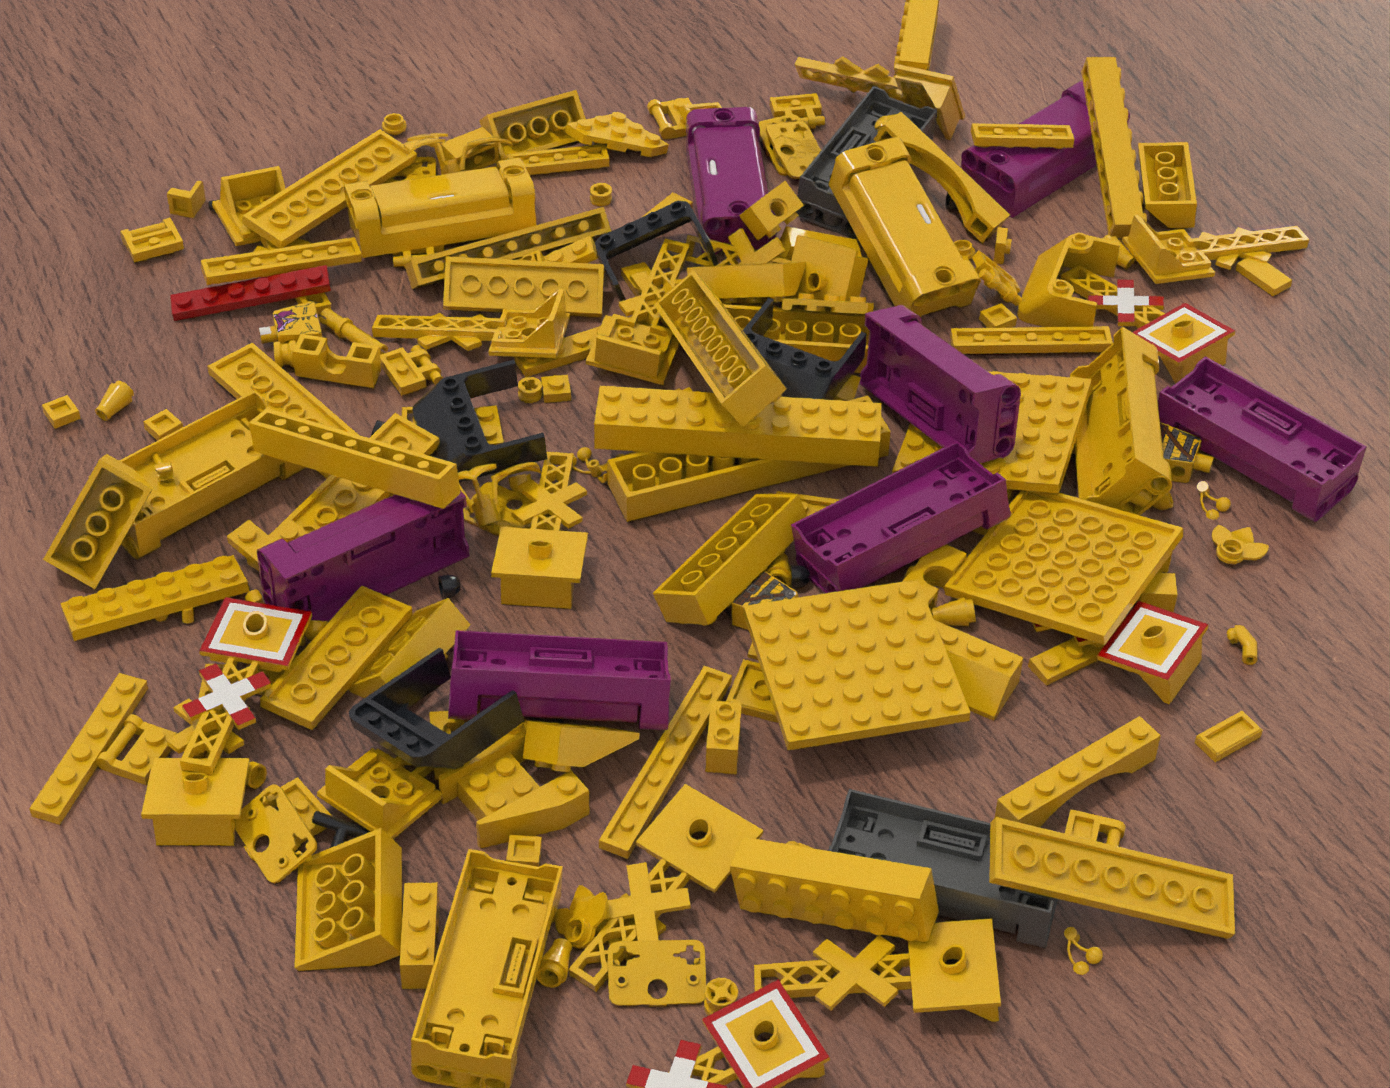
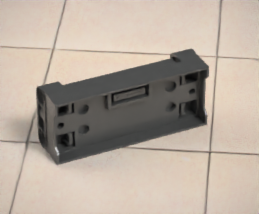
(857, 130)
(954, 850)

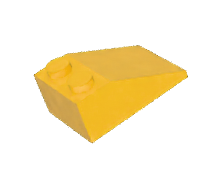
(570, 745)

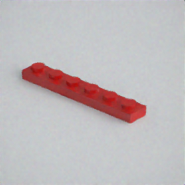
(250, 293)

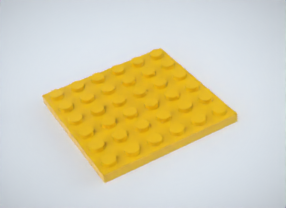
(1045, 433)
(1065, 563)
(854, 664)

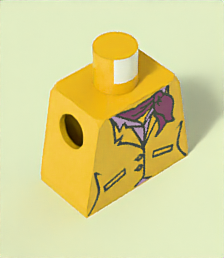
(291, 323)

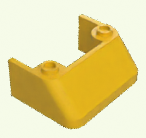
(1051, 300)

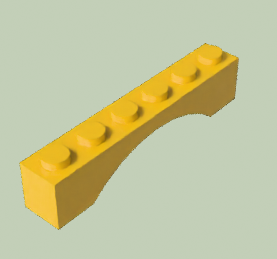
(977, 208)
(1118, 752)

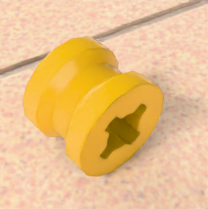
(283, 353)
(717, 991)

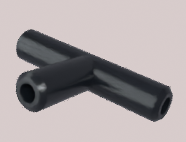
(341, 827)

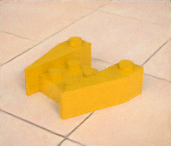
(508, 798)

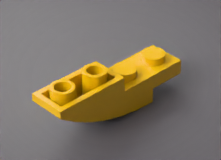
(578, 252)

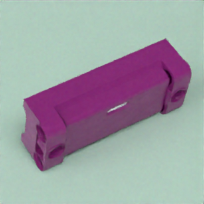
(725, 170)
(1025, 174)
(939, 386)
(1264, 437)
(899, 519)
(371, 548)
(562, 677)

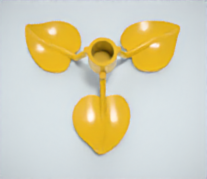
(433, 140)
(484, 506)

